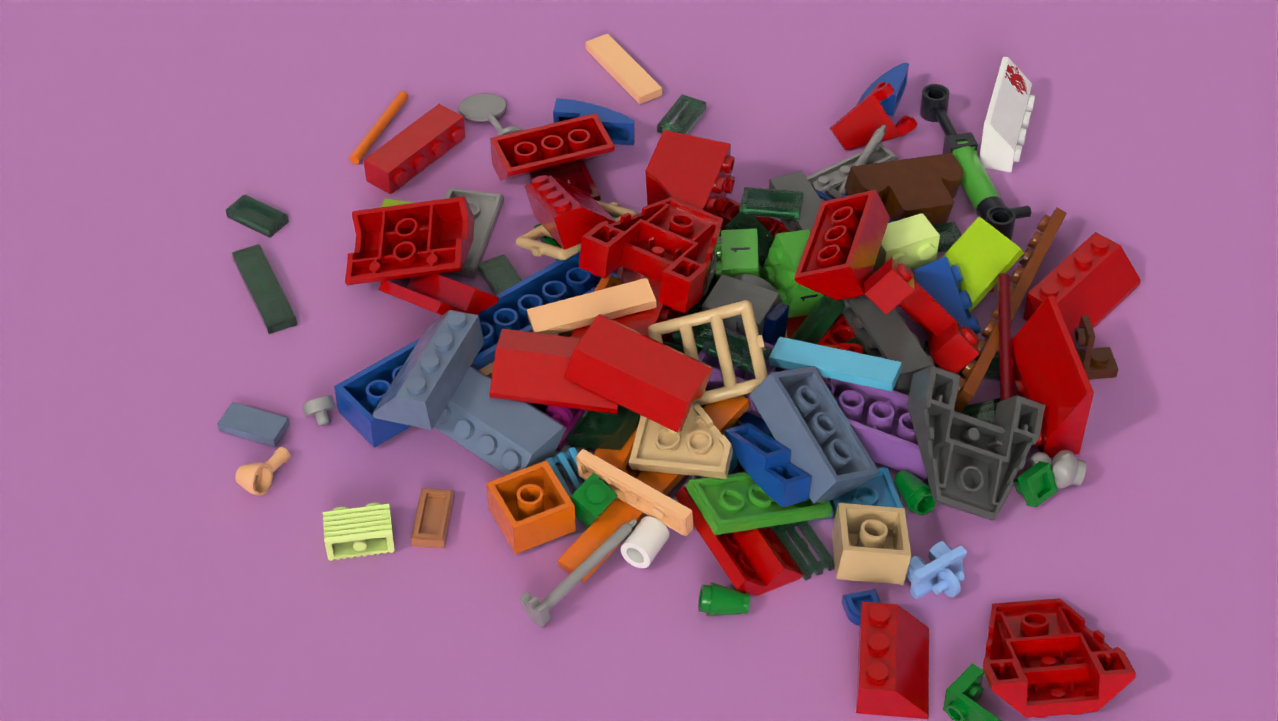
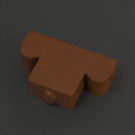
(911, 185)

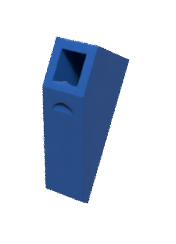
(942, 283)

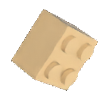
(871, 543)

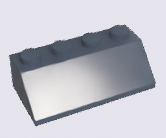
(432, 371)
(498, 430)
(816, 431)

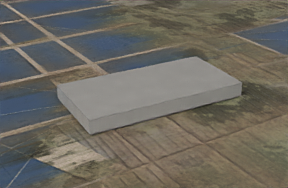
(486, 210)

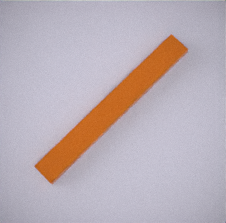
(723, 415)

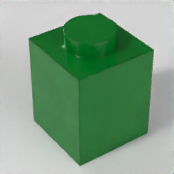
(592, 499)

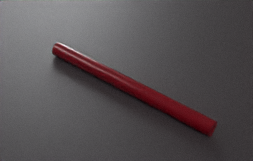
(1005, 337)

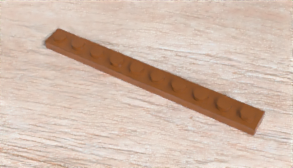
(1021, 279)

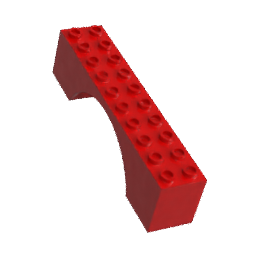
(691, 172)

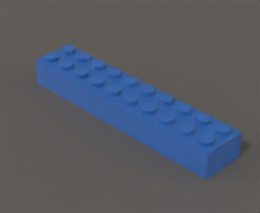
(362, 392)

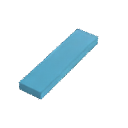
(836, 363)

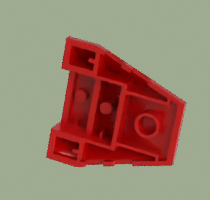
(1049, 661)

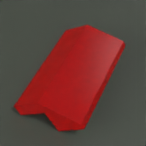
(441, 294)
(532, 371)
(638, 372)
(750, 558)

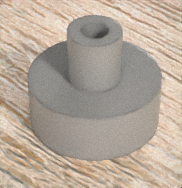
(319, 408)

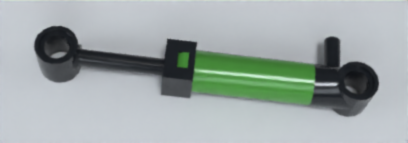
(975, 179)

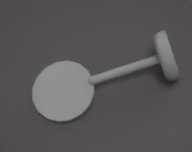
(486, 107)

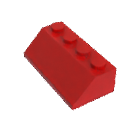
(549, 146)
(564, 209)
(843, 245)
(1087, 283)

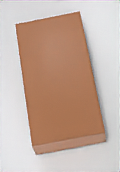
(432, 518)

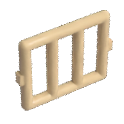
(529, 240)
(715, 317)

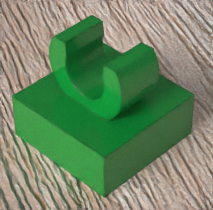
(1036, 484)

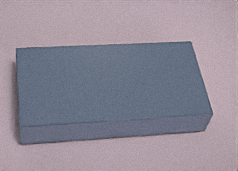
(253, 424)

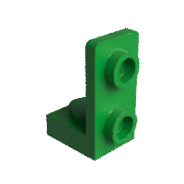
(962, 697)

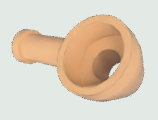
(258, 477)

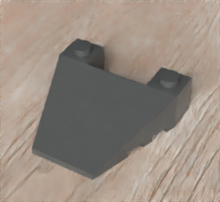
(966, 458)

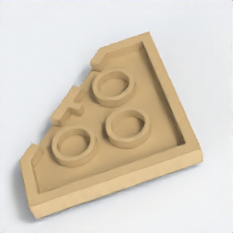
(693, 451)

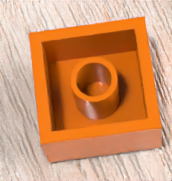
(531, 507)

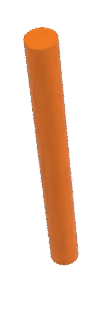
(378, 127)

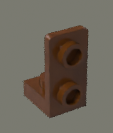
(1097, 362)

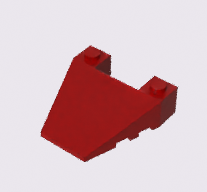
(664, 242)
(948, 341)

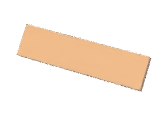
(624, 68)
(583, 309)
(637, 493)

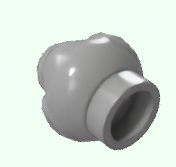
(1064, 467)

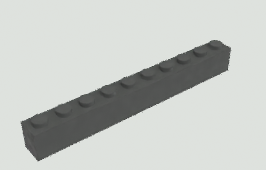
(879, 333)

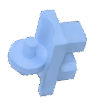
(939, 575)

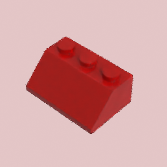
(892, 662)

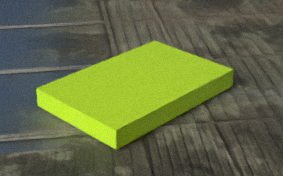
(982, 256)

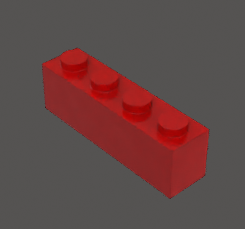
(414, 149)

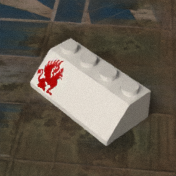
(1006, 118)

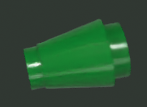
(914, 492)
(721, 600)

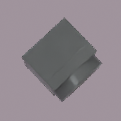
(740, 288)

